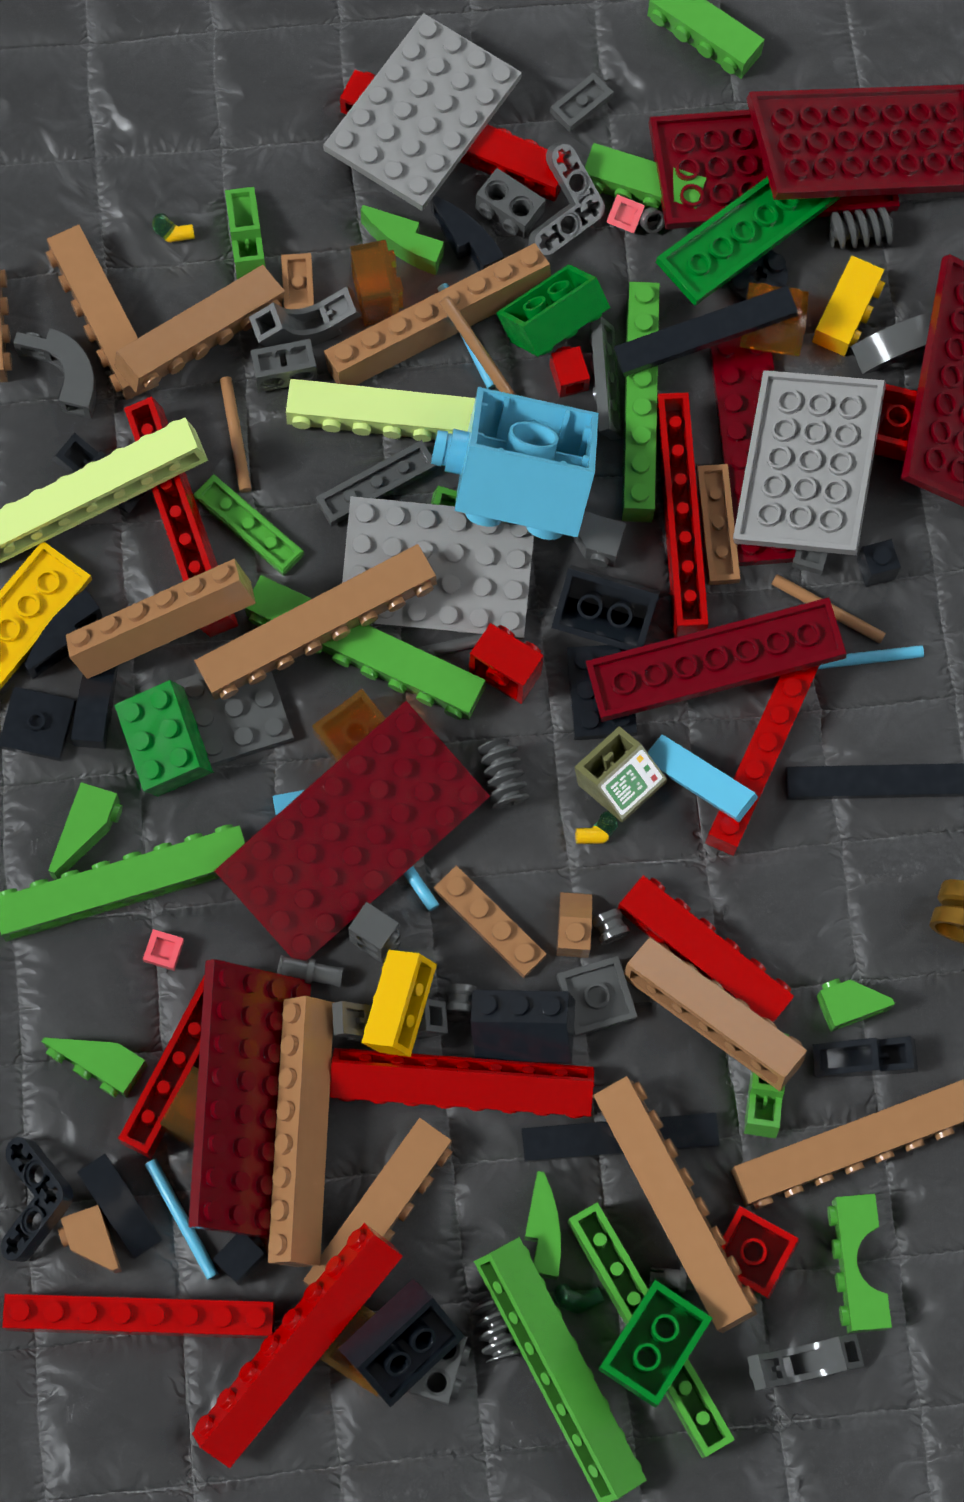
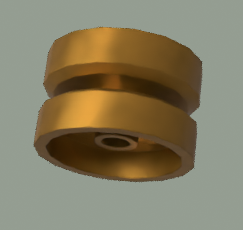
(949, 918)

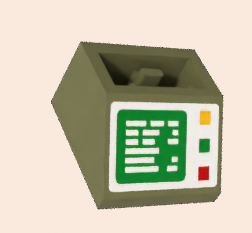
(619, 774)

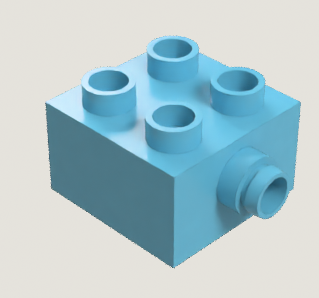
(522, 463)

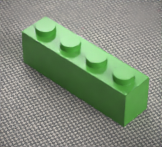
(710, 32)
(634, 177)

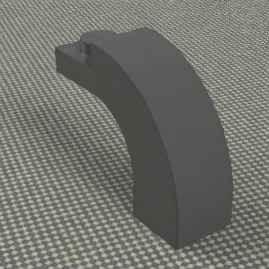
(317, 322)
(892, 344)
(79, 386)
(351, 1019)
(805, 1362)

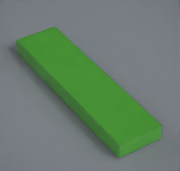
(248, 525)

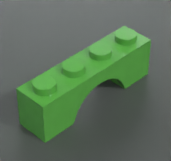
(864, 1306)

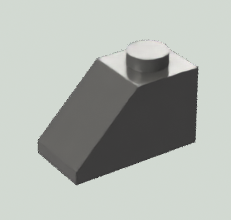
(600, 539)

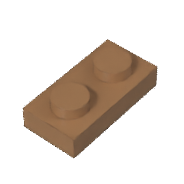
(297, 280)

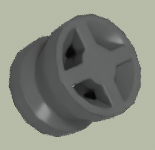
(610, 926)
(459, 999)

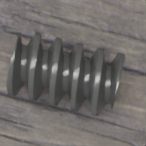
(861, 227)
(502, 774)
(496, 1332)

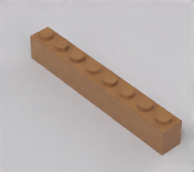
(428, 323)
(316, 622)
(301, 1132)
(850, 1146)
(675, 1204)

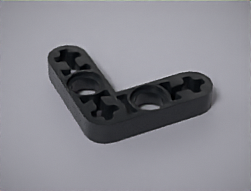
(42, 1202)

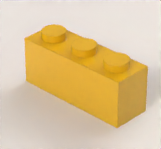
(849, 306)
(399, 1003)

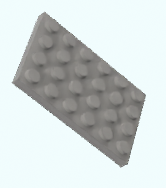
(422, 111)
(809, 462)
(477, 567)

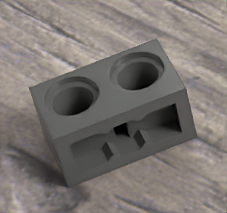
(515, 198)
(280, 363)
(374, 932)
(449, 1370)

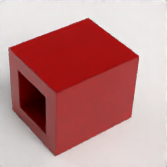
(569, 371)

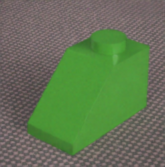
(850, 1003)

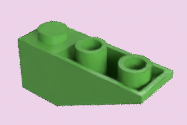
(105, 1061)

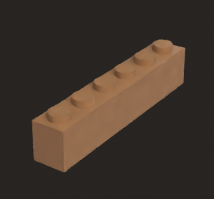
(93, 300)
(197, 330)
(160, 618)
(715, 1013)
(393, 1189)

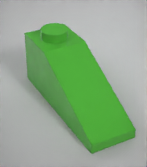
(86, 825)

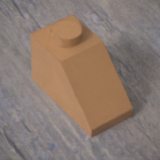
(574, 925)
(90, 1238)

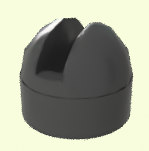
(651, 224)

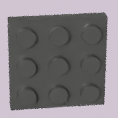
(241, 724)

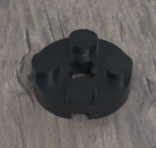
(772, 267)

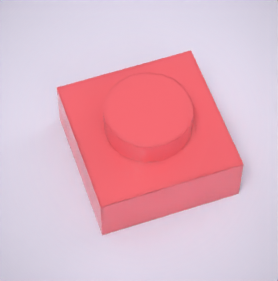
(625, 213)
(163, 950)

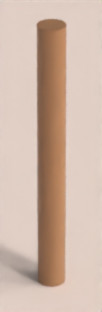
(475, 345)
(235, 434)
(840, 614)

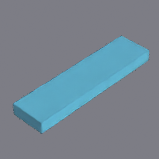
(702, 778)

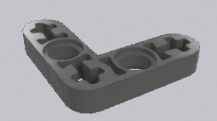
(577, 200)

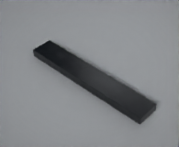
(706, 331)
(875, 781)
(598, 1139)

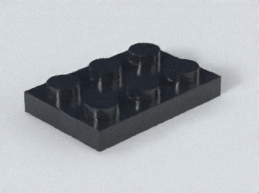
(584, 708)

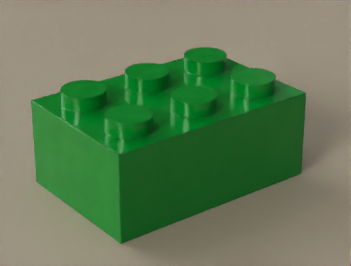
(553, 310)
(163, 738)
(655, 1344)

